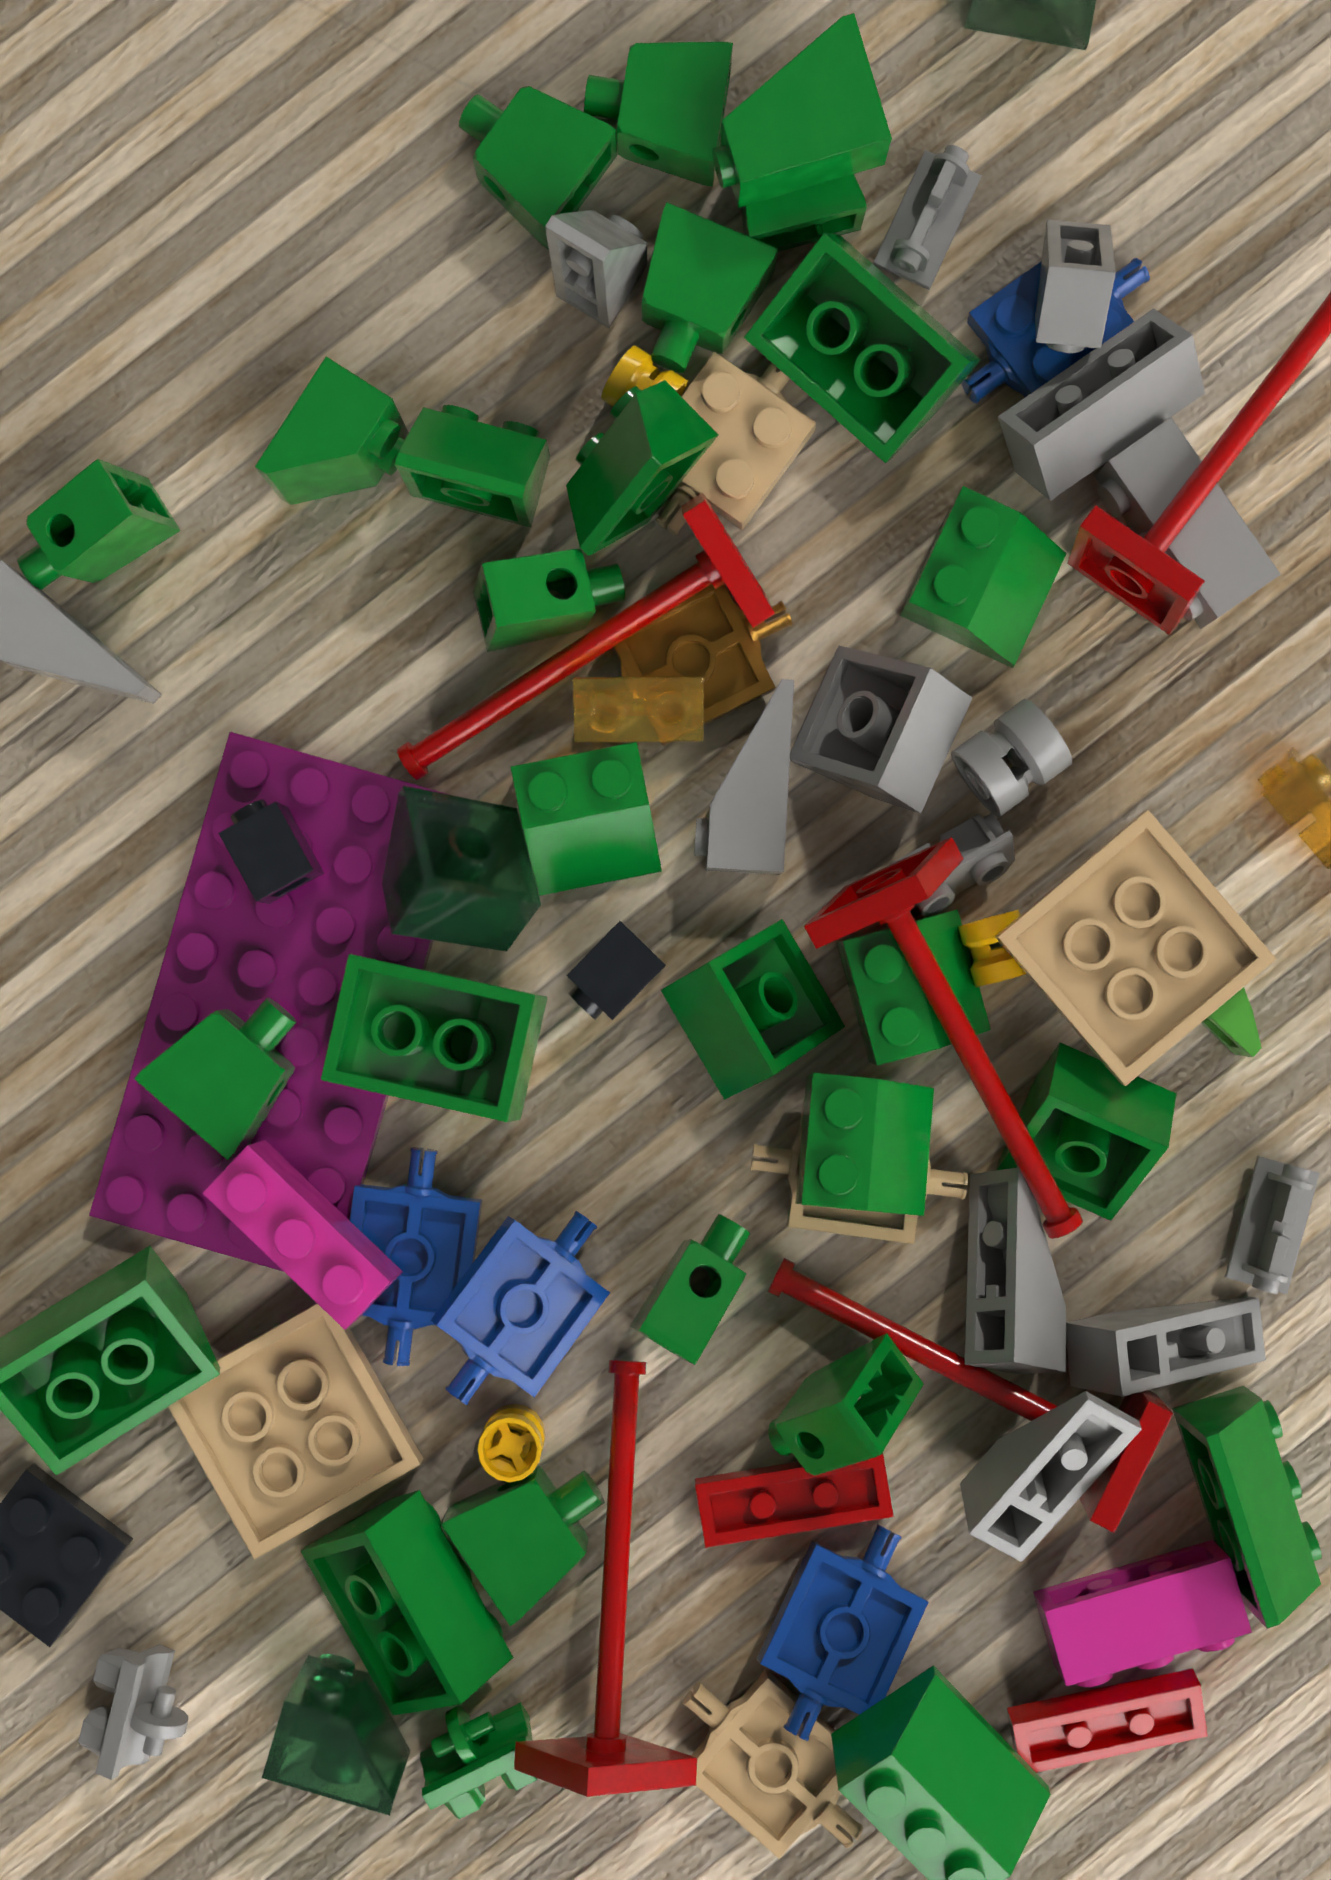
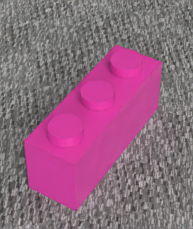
(302, 1232)
(1142, 1614)

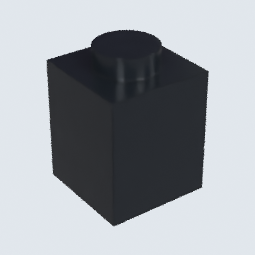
(270, 850)
(613, 973)

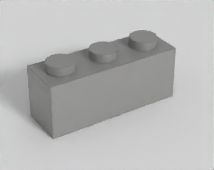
(1102, 404)
(1213, 541)

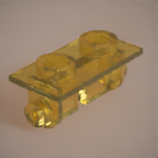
(638, 709)
(1300, 791)

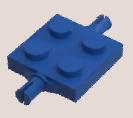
(1008, 331)
(426, 1237)
(520, 1306)
(842, 1630)

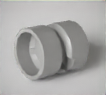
(1030, 746)

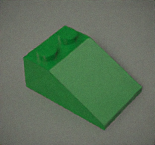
(434, 1038)

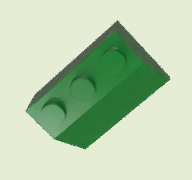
(861, 346)
(103, 1361)
(1251, 1500)
(408, 1605)
(939, 1781)

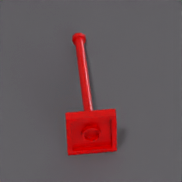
(716, 565)
(1137, 567)
(888, 898)
(1113, 1489)
(607, 1759)

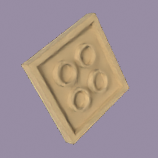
(1135, 947)
(294, 1429)

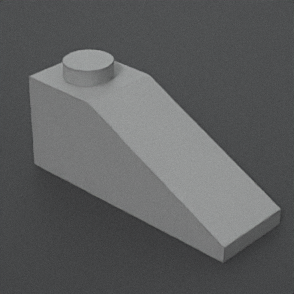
(595, 261)
(51, 643)
(751, 805)
(1011, 1281)
(1163, 1344)
(1042, 1471)

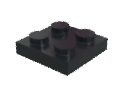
(51, 1553)

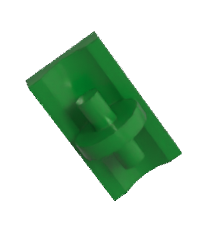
(473, 1755)

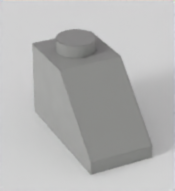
(1074, 285)

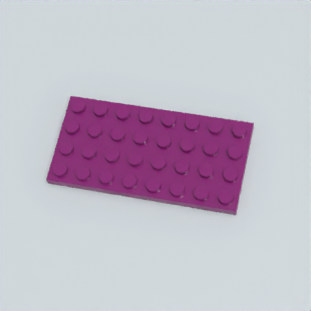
(236, 955)

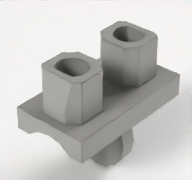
(140, 1710)

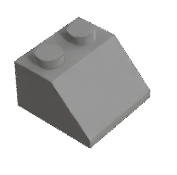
(881, 727)

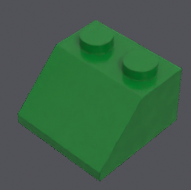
(333, 439)
(474, 464)
(635, 464)
(985, 577)
(586, 818)
(888, 998)
(753, 1009)
(1094, 1130)
(864, 1144)

